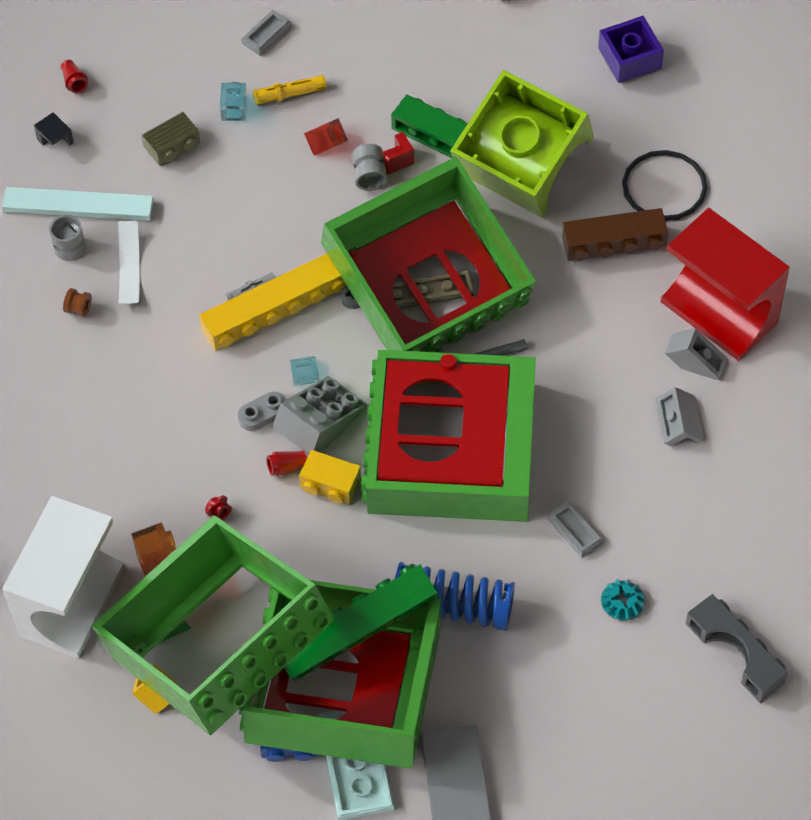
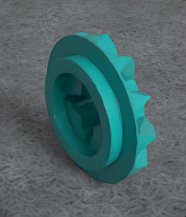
(615, 608)

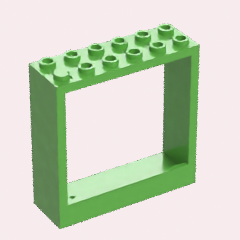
(179, 588)

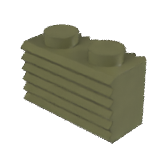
(171, 139)

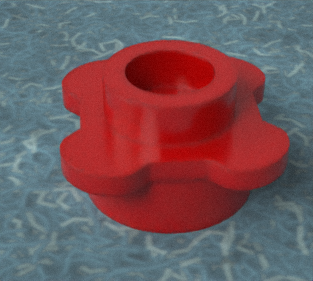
(219, 507)

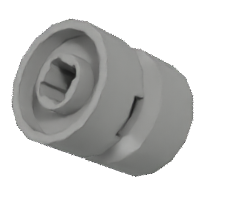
(369, 167)
(67, 237)

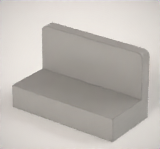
(679, 416)

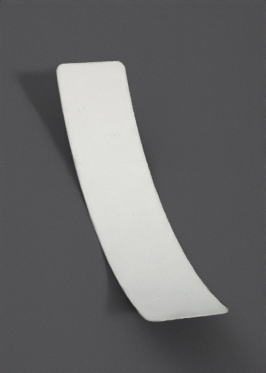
(129, 262)

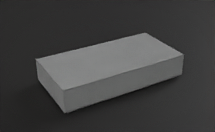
(266, 32)
(575, 529)

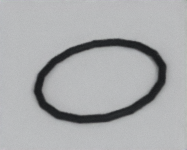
(674, 154)

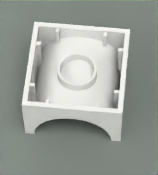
(62, 577)

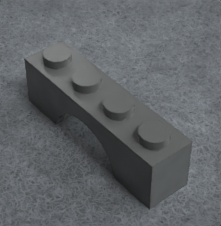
(714, 622)

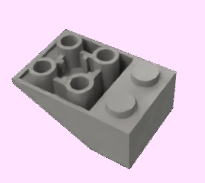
(317, 414)

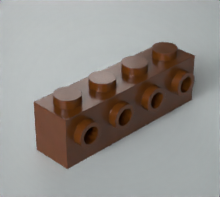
(614, 234)

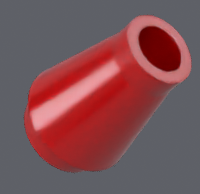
(74, 78)
(285, 461)

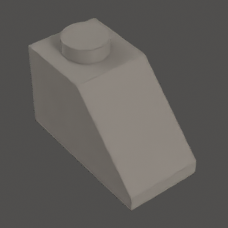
(696, 354)

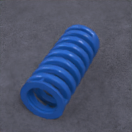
(497, 608)

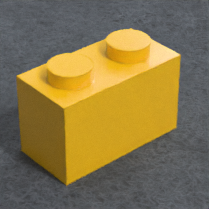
(330, 477)

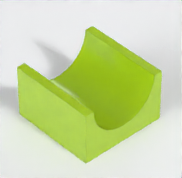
(520, 141)

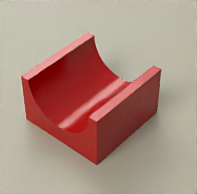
(728, 284)

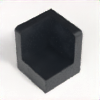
(52, 130)

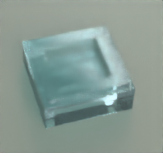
(304, 370)

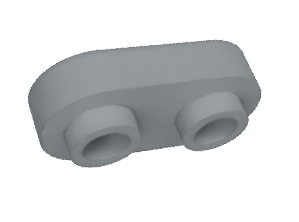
(264, 411)

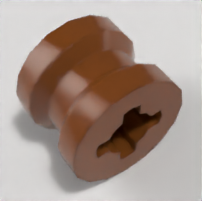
(77, 302)

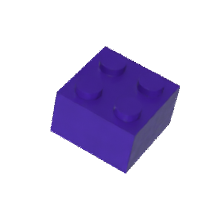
(630, 49)

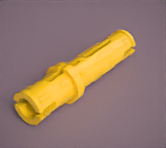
(285, 90)

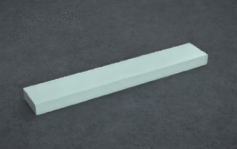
(78, 203)

